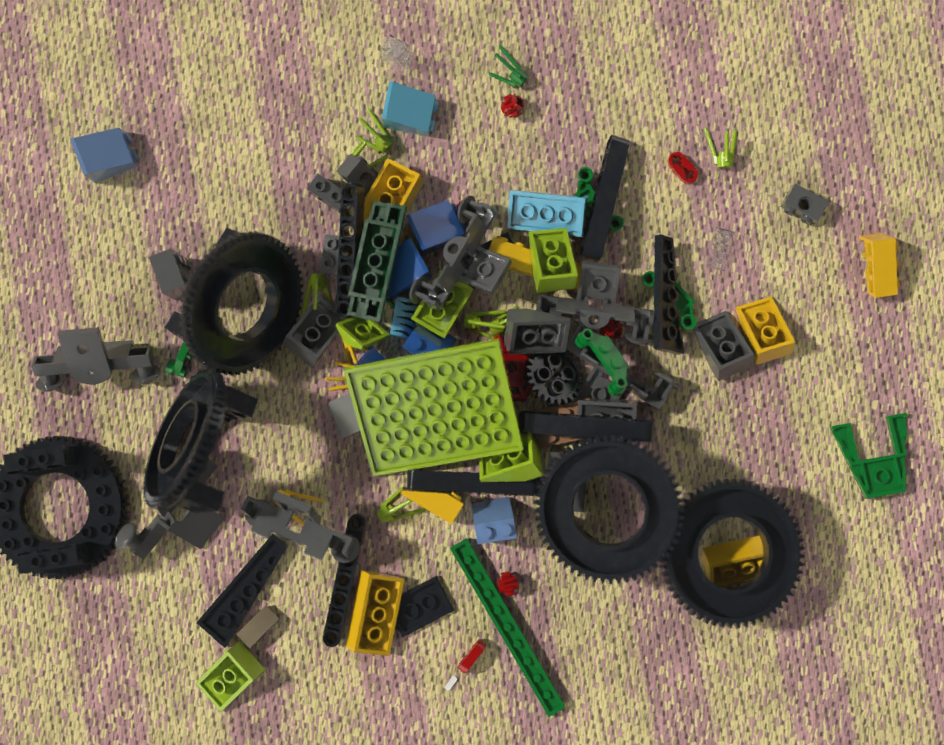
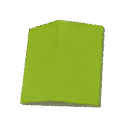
(360, 332)

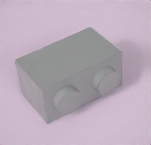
(345, 416)

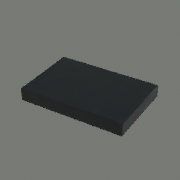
(422, 606)

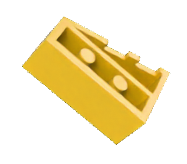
(881, 264)

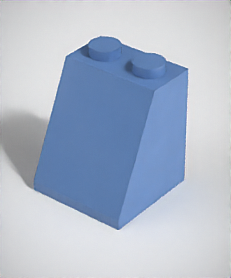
(104, 154)
(493, 520)

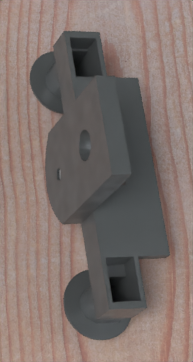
(92, 360)

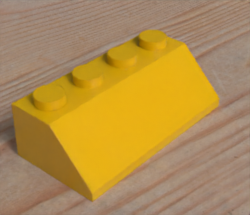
(393, 185)
(733, 561)
(374, 613)

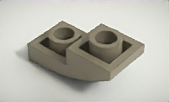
(257, 627)

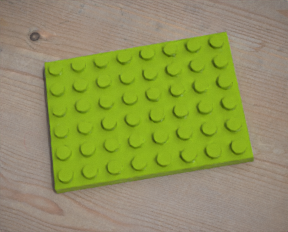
(434, 407)

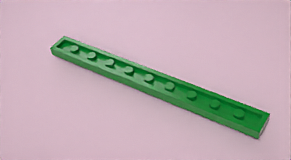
(507, 627)

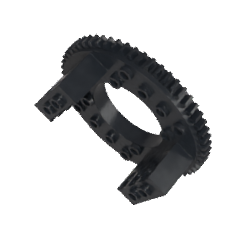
(199, 316)
(206, 404)
(105, 514)
(581, 549)
(779, 562)

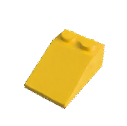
(765, 330)
(439, 503)

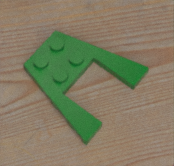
(881, 474)

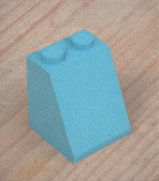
(409, 110)

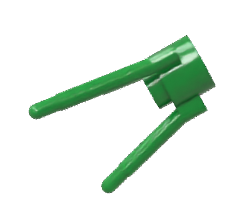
(518, 75)

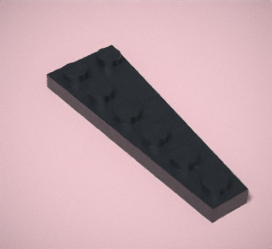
(666, 328)
(235, 601)

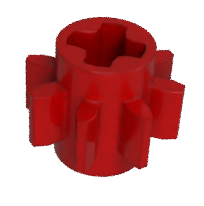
(512, 105)
(612, 329)
(507, 583)

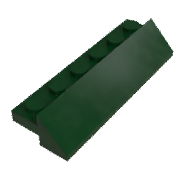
(376, 260)

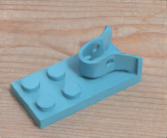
(546, 211)

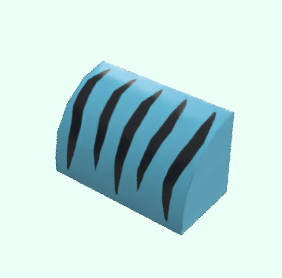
(402, 324)

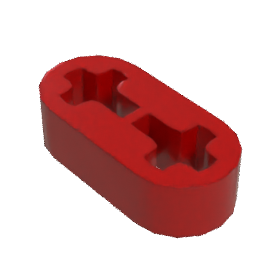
(685, 163)
(471, 656)

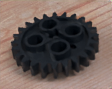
(566, 387)

